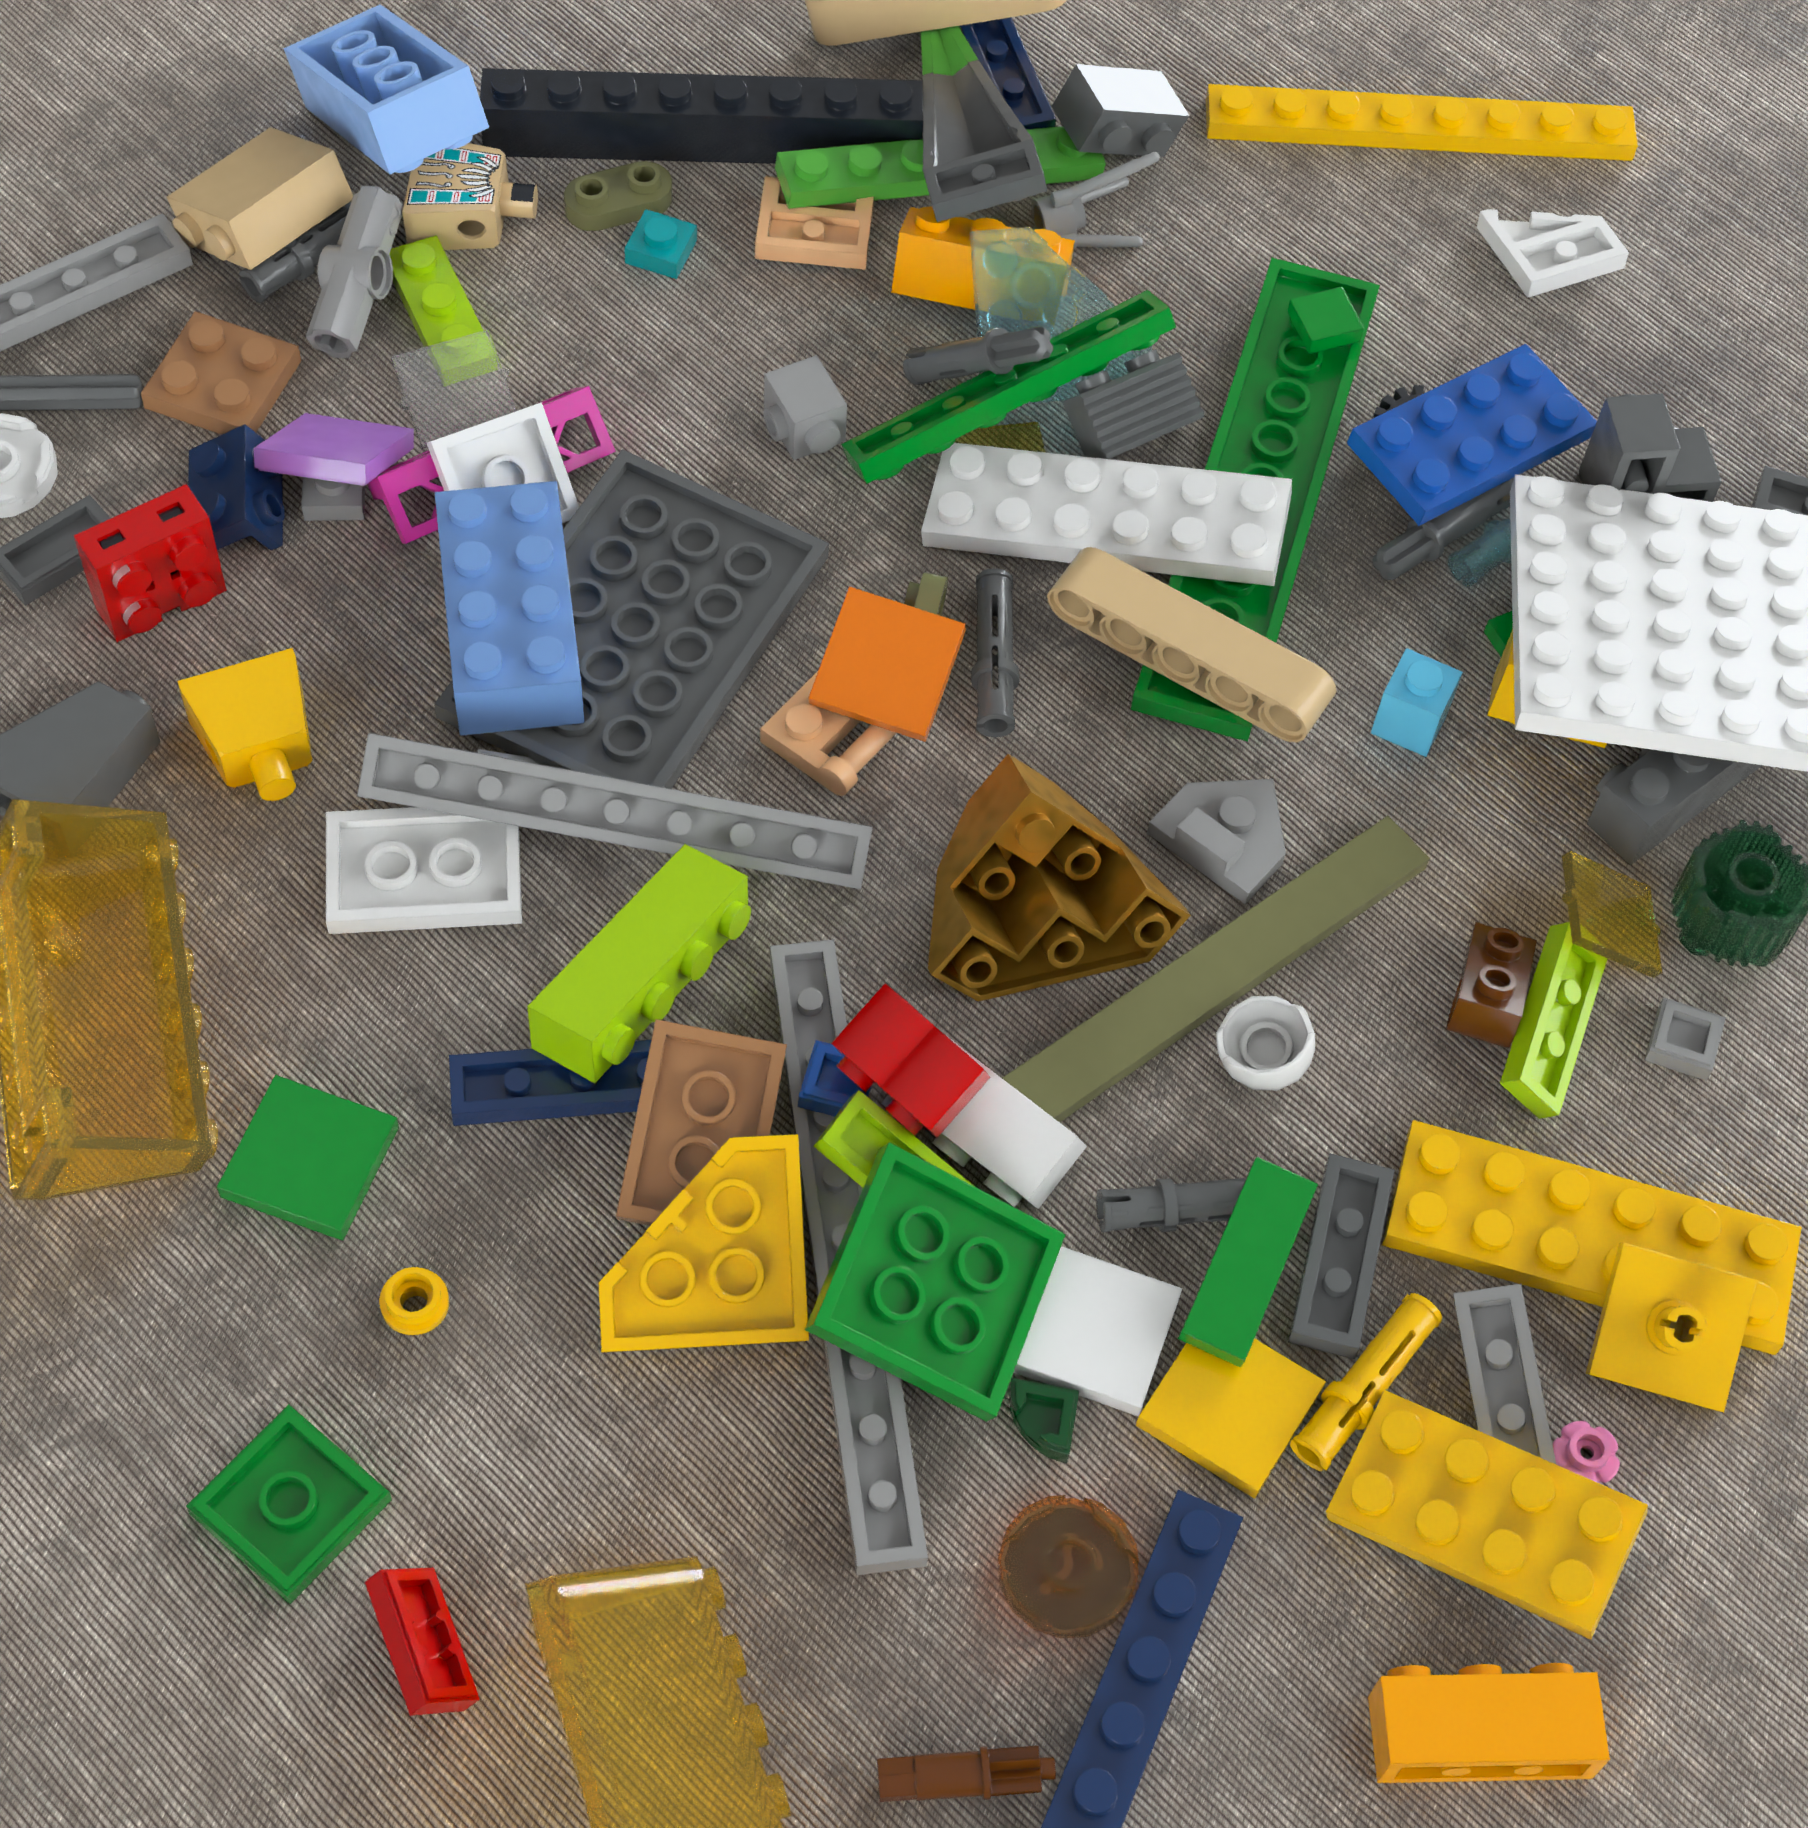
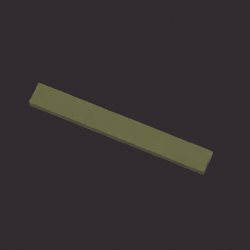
(1218, 970)

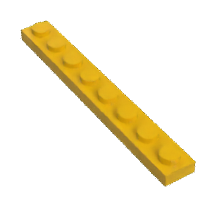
(1420, 122)

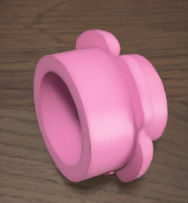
(1598, 1440)

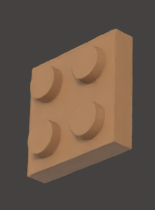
(220, 375)

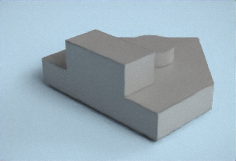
(1225, 832)

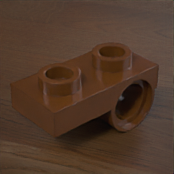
(1492, 985)

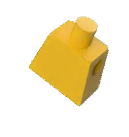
(252, 722)

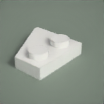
(1553, 249)

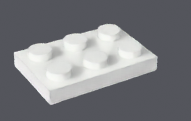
(419, 871)

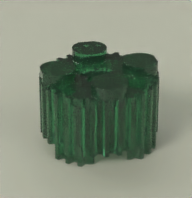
(1741, 896)

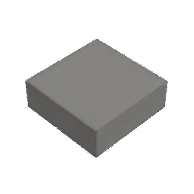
(1685, 1039)

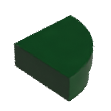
(1044, 1416)

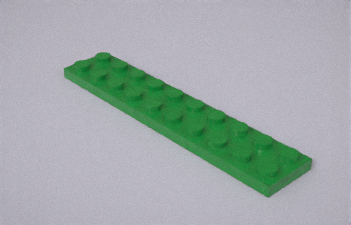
(1279, 425)

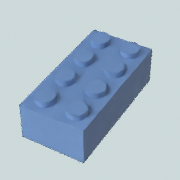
(508, 608)

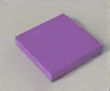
(333, 449)

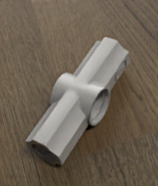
(355, 272)

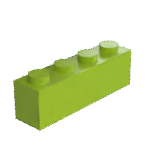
(639, 963)

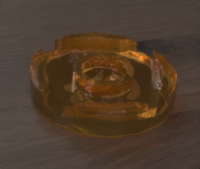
(1068, 1566)

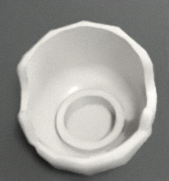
(1266, 1042)

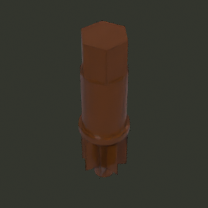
(964, 1774)

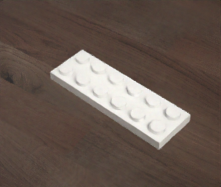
(1136, 511)

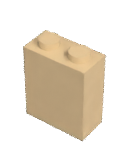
(260, 198)

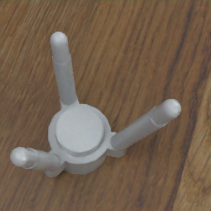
(1065, 212)

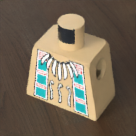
(464, 198)

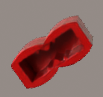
(909, 1061)

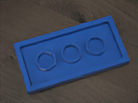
(1471, 434)

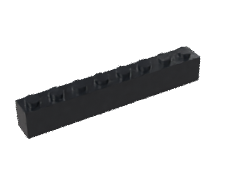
(690, 114)

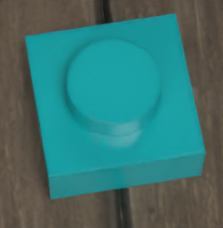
(660, 244)

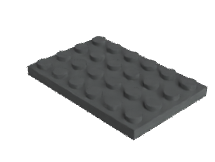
(669, 620)

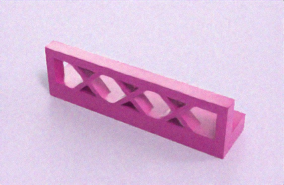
(421, 468)

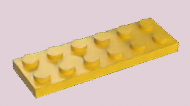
(1563, 1224)

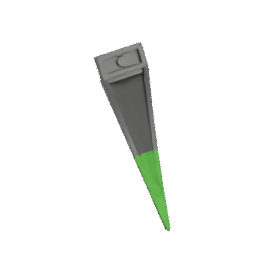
(971, 137)

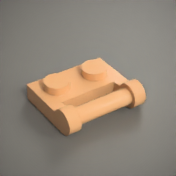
(815, 234)
(809, 733)

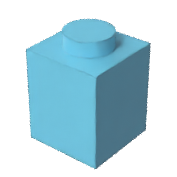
(1416, 702)

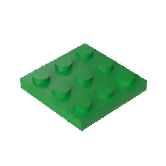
(936, 1282)

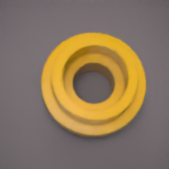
(410, 1283)

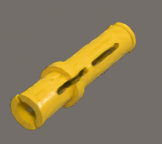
(1351, 1401)

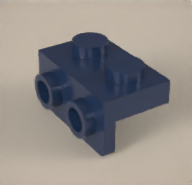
(236, 493)

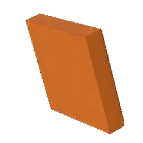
(887, 664)

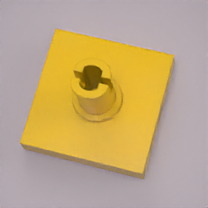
(1671, 1327)

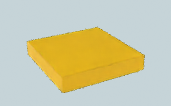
(1231, 1415)

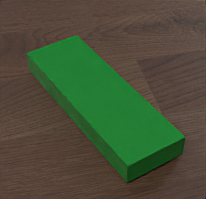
(1248, 1262)

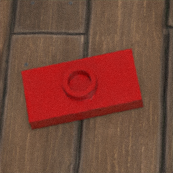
(422, 1641)

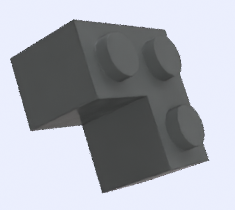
(1643, 451)

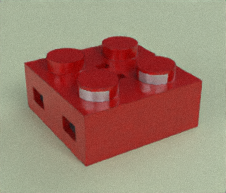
(151, 562)

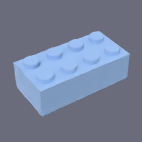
(387, 89)

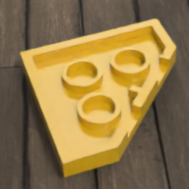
(718, 1260)

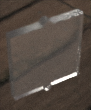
(453, 385)

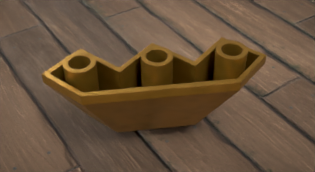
(1040, 892)

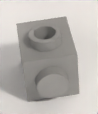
(804, 408)

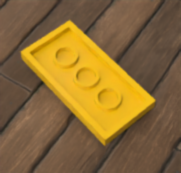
(1488, 1513)

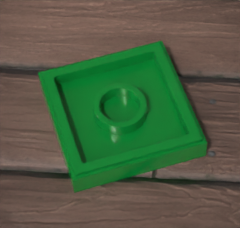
(308, 1157)
(289, 1503)

